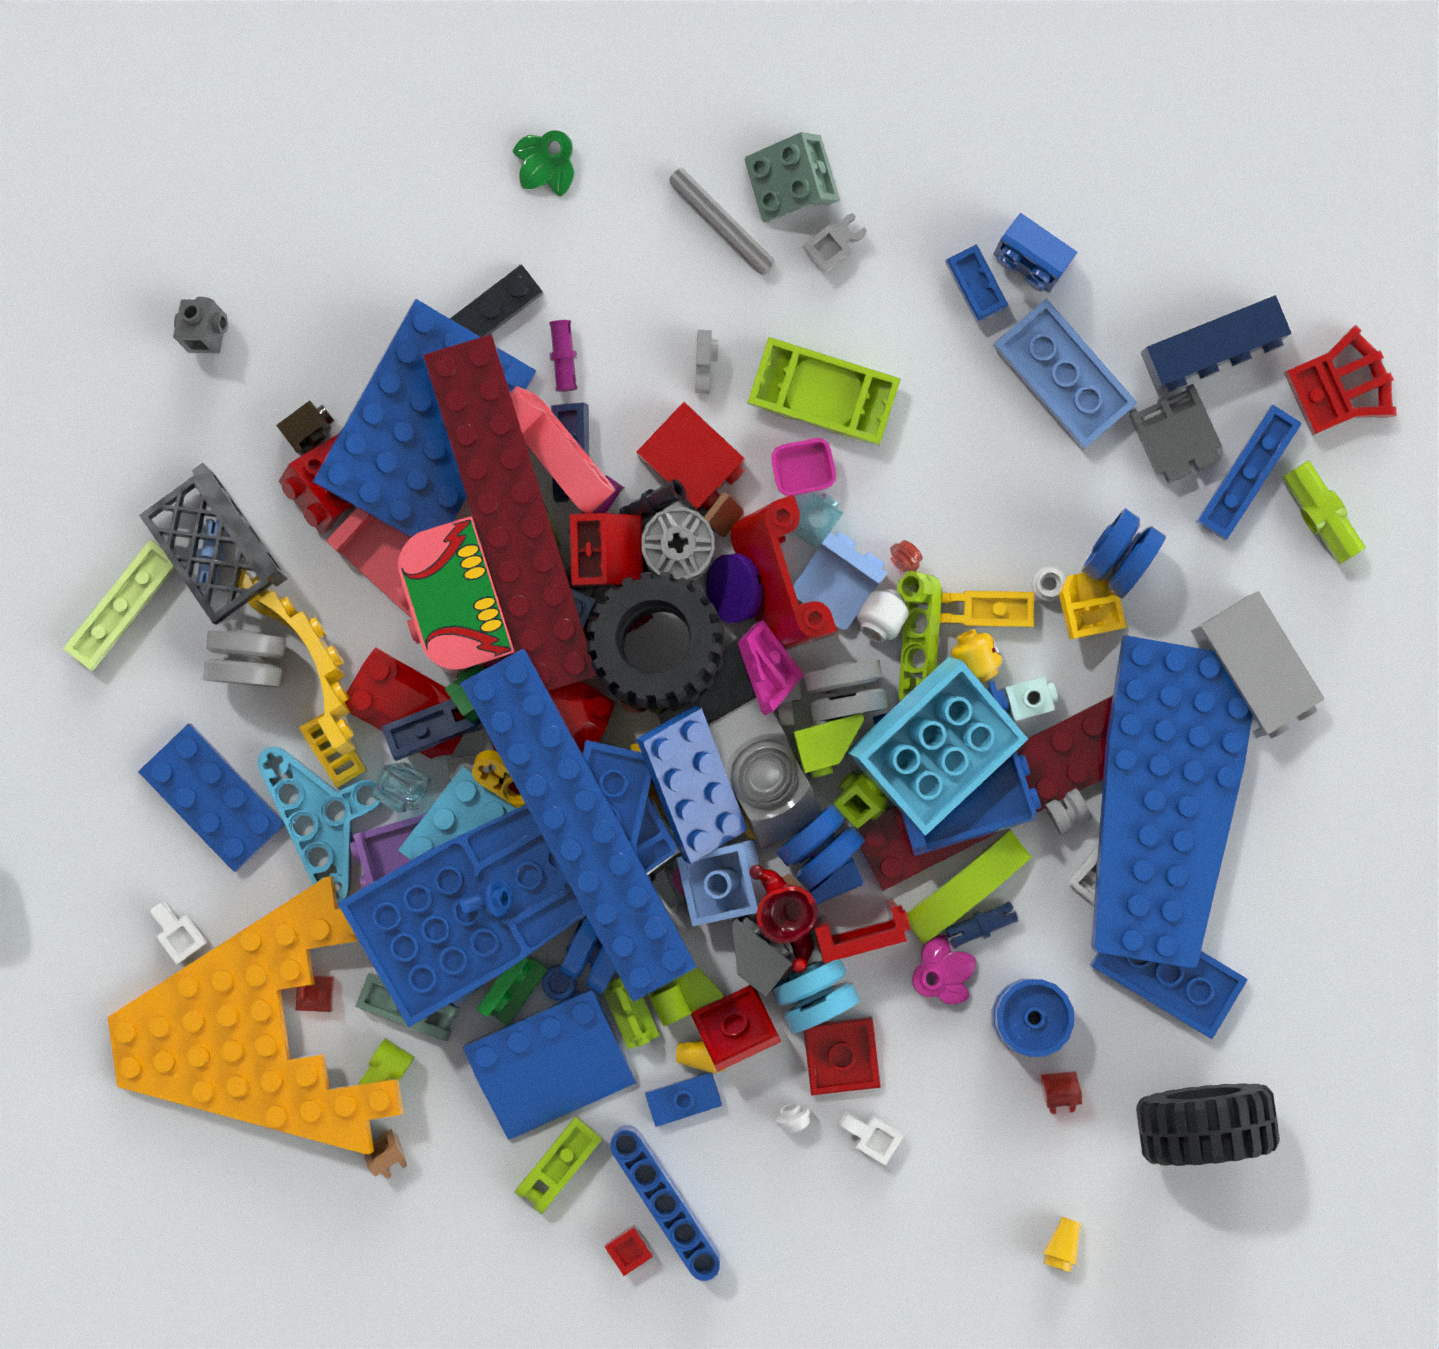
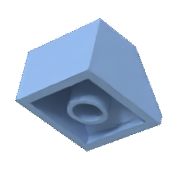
(720, 883)

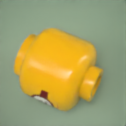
(978, 654)

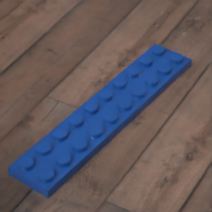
(578, 825)

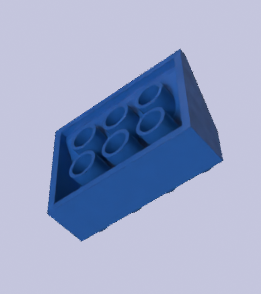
(549, 1063)

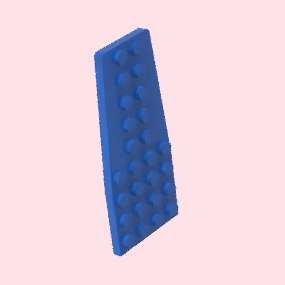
(1166, 800)
(435, 953)

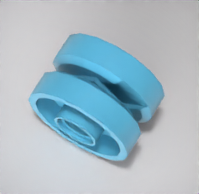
(815, 995)

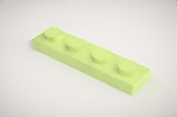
(120, 606)

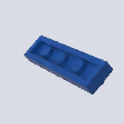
(1248, 472)

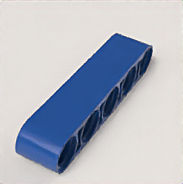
(666, 1219)

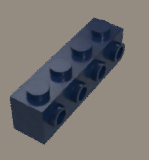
(1216, 343)

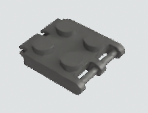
(1177, 435)

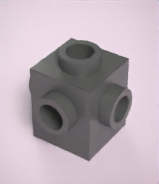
(200, 325)

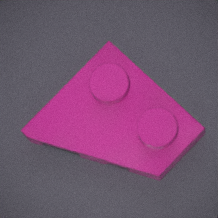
(768, 666)

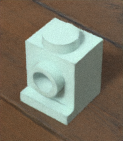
(1017, 698)

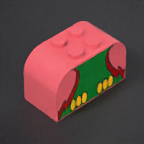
(453, 598)

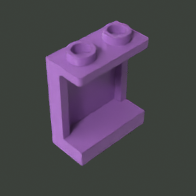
(379, 849)

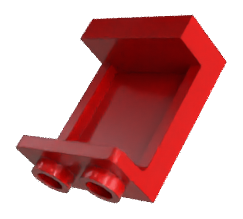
(693, 454)
(863, 938)

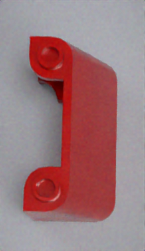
(760, 540)

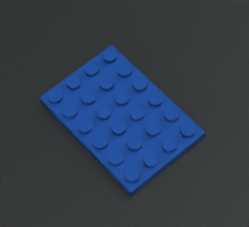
(395, 445)

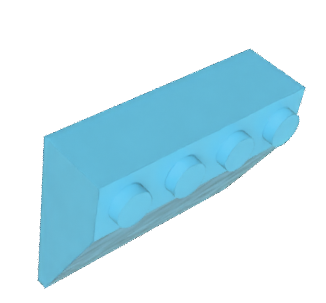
(937, 744)

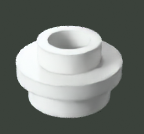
(1037, 583)
(793, 1117)

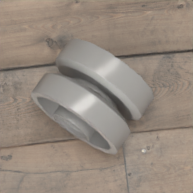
(244, 658)
(846, 691)

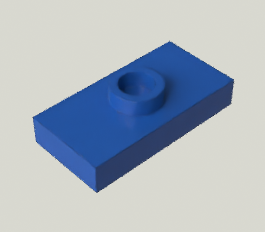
(976, 283)
(683, 1099)

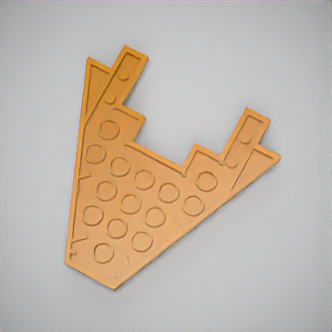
(221, 1034)

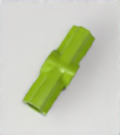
(1323, 512)

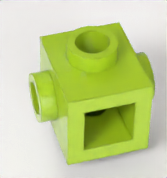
(860, 799)

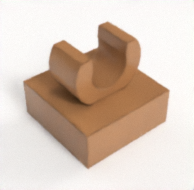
(386, 1153)

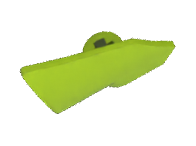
(683, 996)

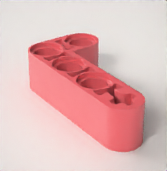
(560, 452)

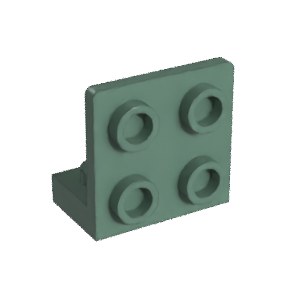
(791, 176)

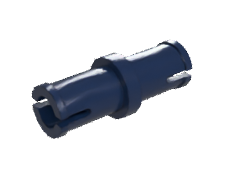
(981, 925)

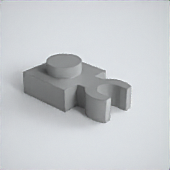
(831, 246)
(706, 352)

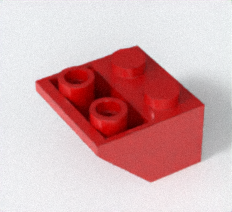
(605, 549)

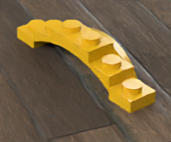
(325, 658)

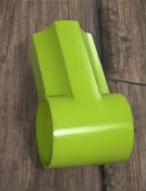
(387, 1063)

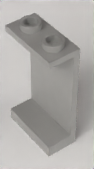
(1261, 664)

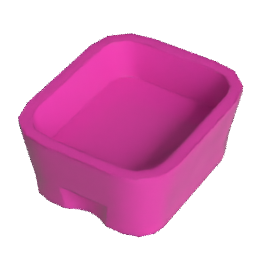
(803, 466)

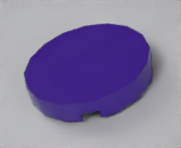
(734, 587)

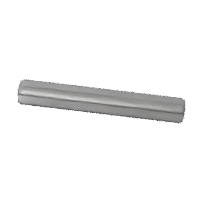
(722, 221)

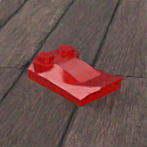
(392, 690)

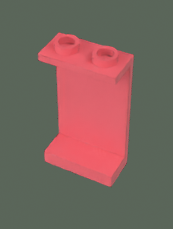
(372, 550)

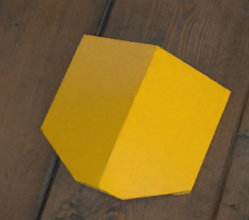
(1090, 607)

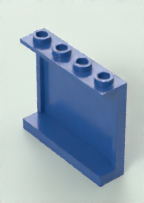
(994, 805)

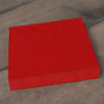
(735, 1027)
(842, 1056)

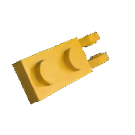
(991, 608)

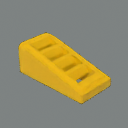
(322, 755)

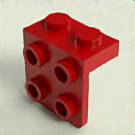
(318, 506)

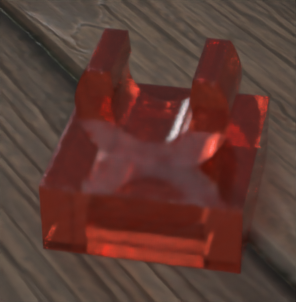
(316, 996)
(1061, 1090)

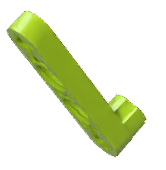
(919, 589)

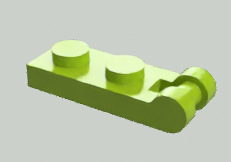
(559, 1163)

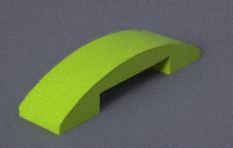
(967, 887)

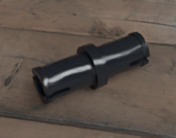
(655, 500)

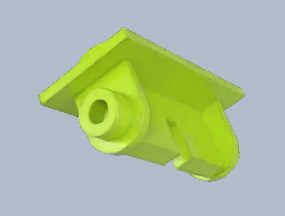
(631, 1017)

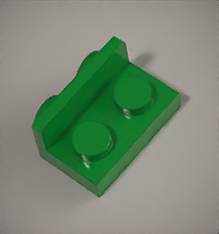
(512, 990)

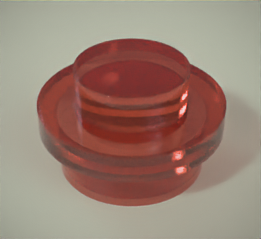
(906, 556)

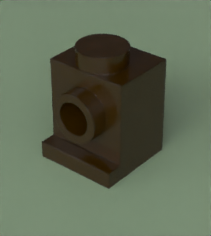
(306, 426)

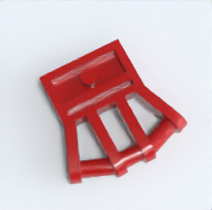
(1322, 394)

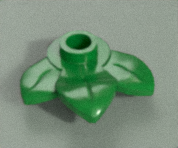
(541, 165)

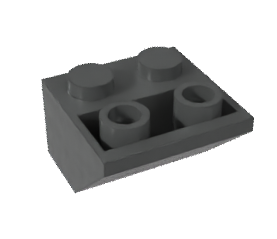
(757, 959)

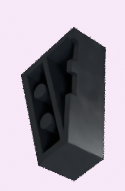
(729, 691)

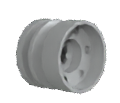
(691, 527)

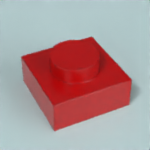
(628, 1250)

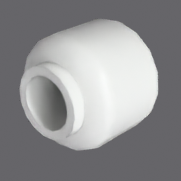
(882, 615)

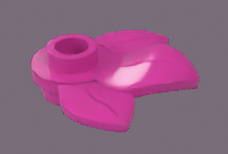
(948, 969)

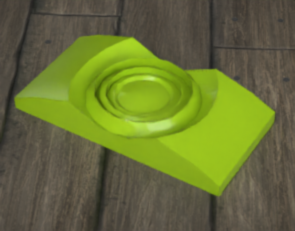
(823, 391)

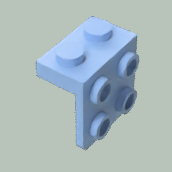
(839, 578)

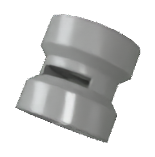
(1068, 811)

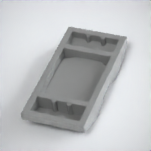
(763, 773)

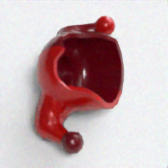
(786, 915)

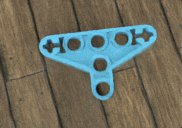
(312, 802)

